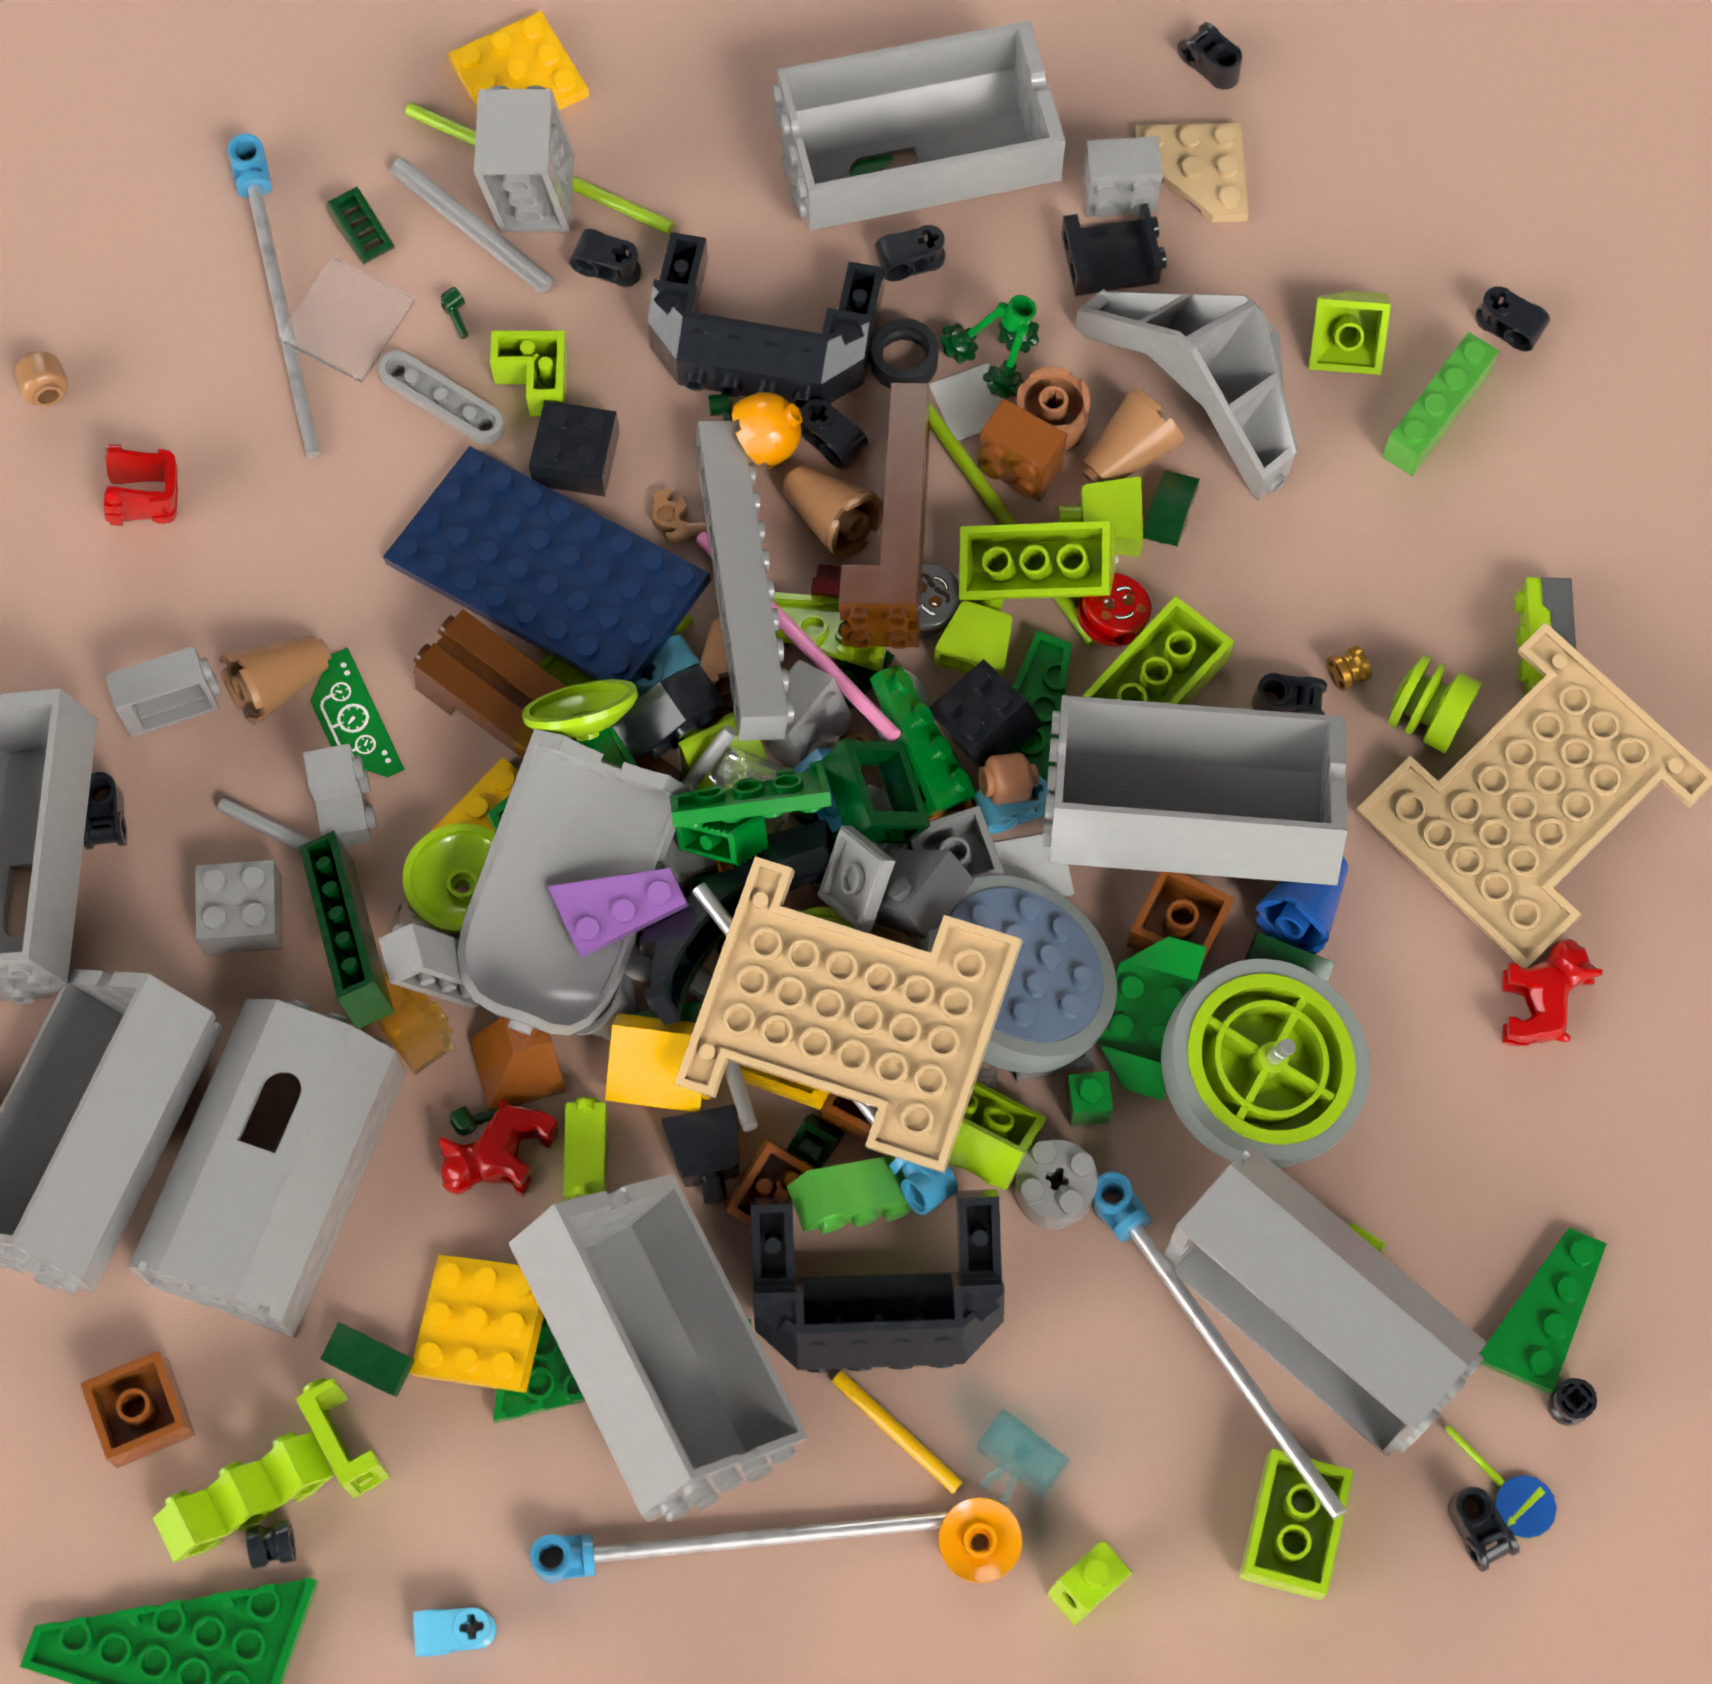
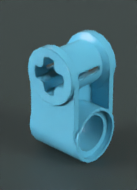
(671, 660)
(1003, 817)
(444, 1631)

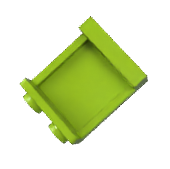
(354, 1475)

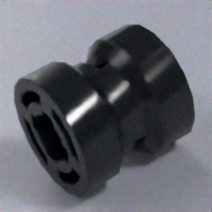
(1566, 1407)
(270, 1544)

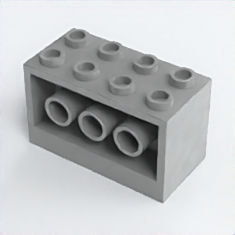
(524, 159)

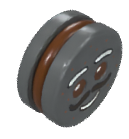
(938, 600)

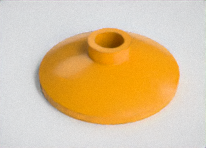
(982, 1518)

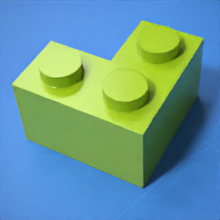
(533, 360)

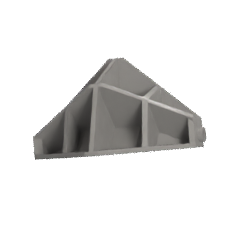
(1222, 357)

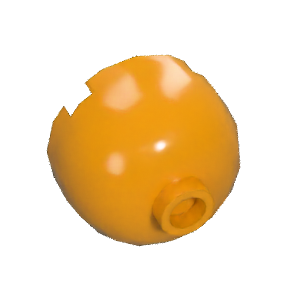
(768, 427)

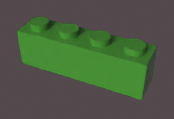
(1440, 403)
(848, 1194)

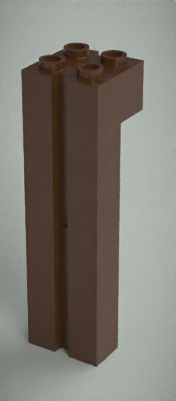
(884, 600)
(490, 683)

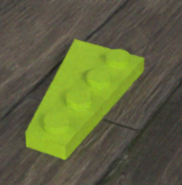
(821, 622)

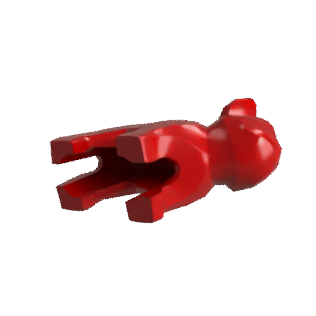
(1546, 993)
(495, 1152)

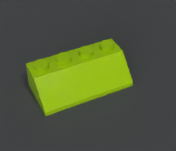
(1036, 560)

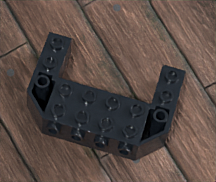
(753, 356)
(882, 1317)

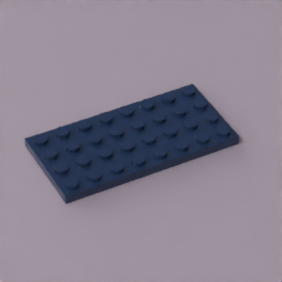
(547, 569)

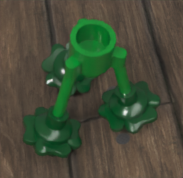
(1015, 330)

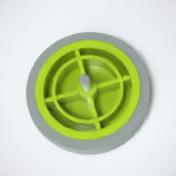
(1265, 1062)

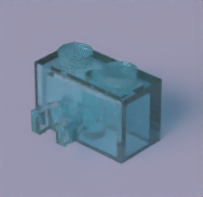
(1022, 1456)

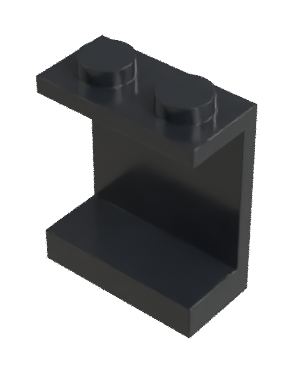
(1113, 254)

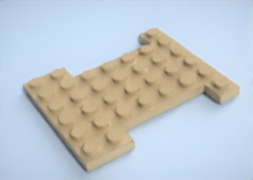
(1533, 798)
(854, 1015)

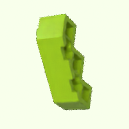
(242, 1496)

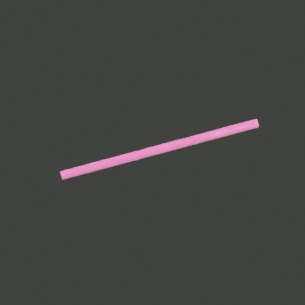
(826, 665)

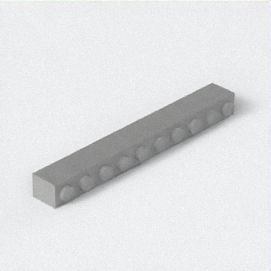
(742, 584)

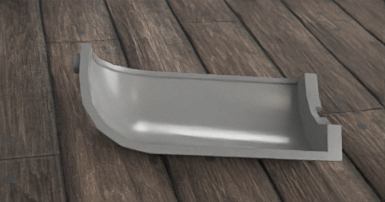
(561, 825)

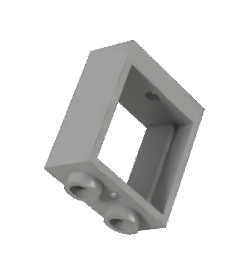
(163, 691)

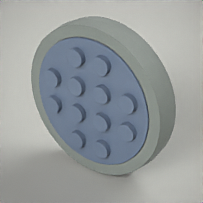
(1061, 979)

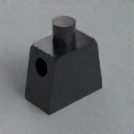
(705, 1149)

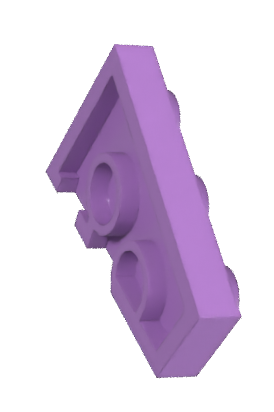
(616, 906)

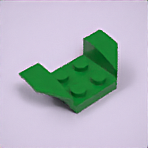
(1147, 995)

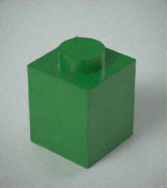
(1089, 1098)

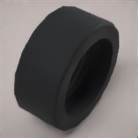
(904, 330)

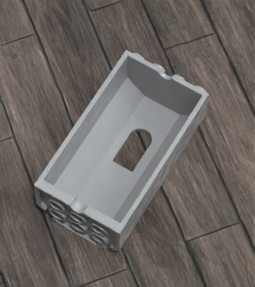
(962, 102)
(1197, 790)
(43, 815)
(94, 1120)
(257, 1224)
(1323, 1303)
(658, 1345)

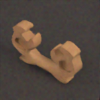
(668, 516)

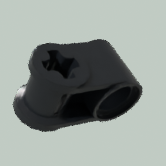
(1212, 56)
(908, 253)
(604, 256)
(1512, 320)
(831, 433)
(1294, 694)
(105, 817)
(1483, 1530)

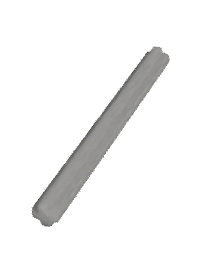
(472, 225)

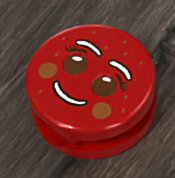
(1117, 617)

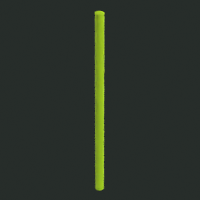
(579, 186)
(992, 501)

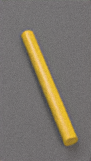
(897, 1432)

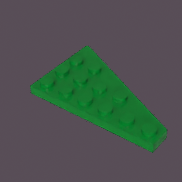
(201, 1640)

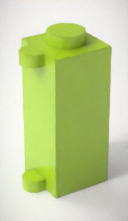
(585, 1147)

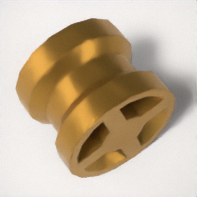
(1349, 668)

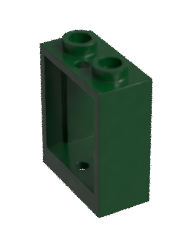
(852, 797)

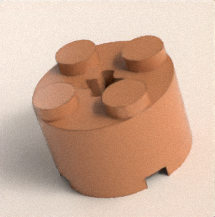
(1058, 400)

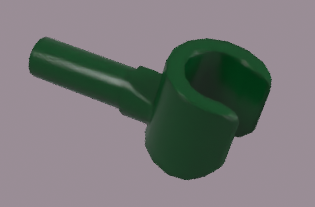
(450, 302)
(720, 405)
(465, 1123)

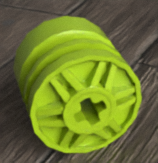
(1433, 703)

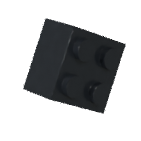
(574, 448)
(669, 713)
(985, 714)

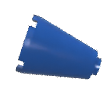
(1301, 912)

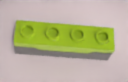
(1541, 602)

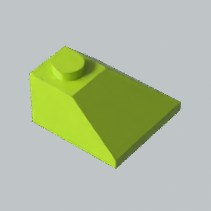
(1350, 332)

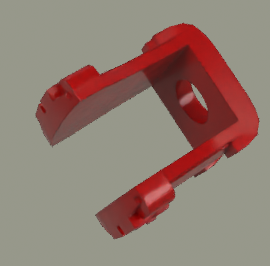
(133, 467)

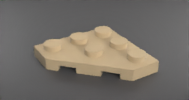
(1204, 166)

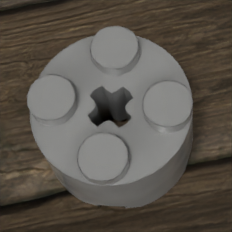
(1077, 1190)

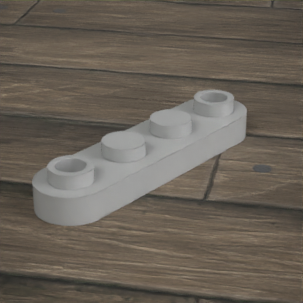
(441, 397)

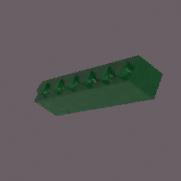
(346, 930)

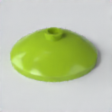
(581, 708)
(439, 866)

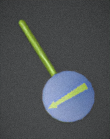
(1522, 1501)

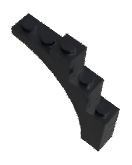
(687, 938)

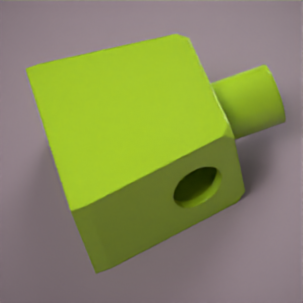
(1114, 502)
(975, 635)
(1089, 1582)

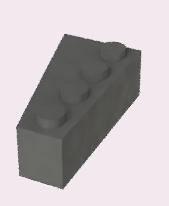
(920, 890)

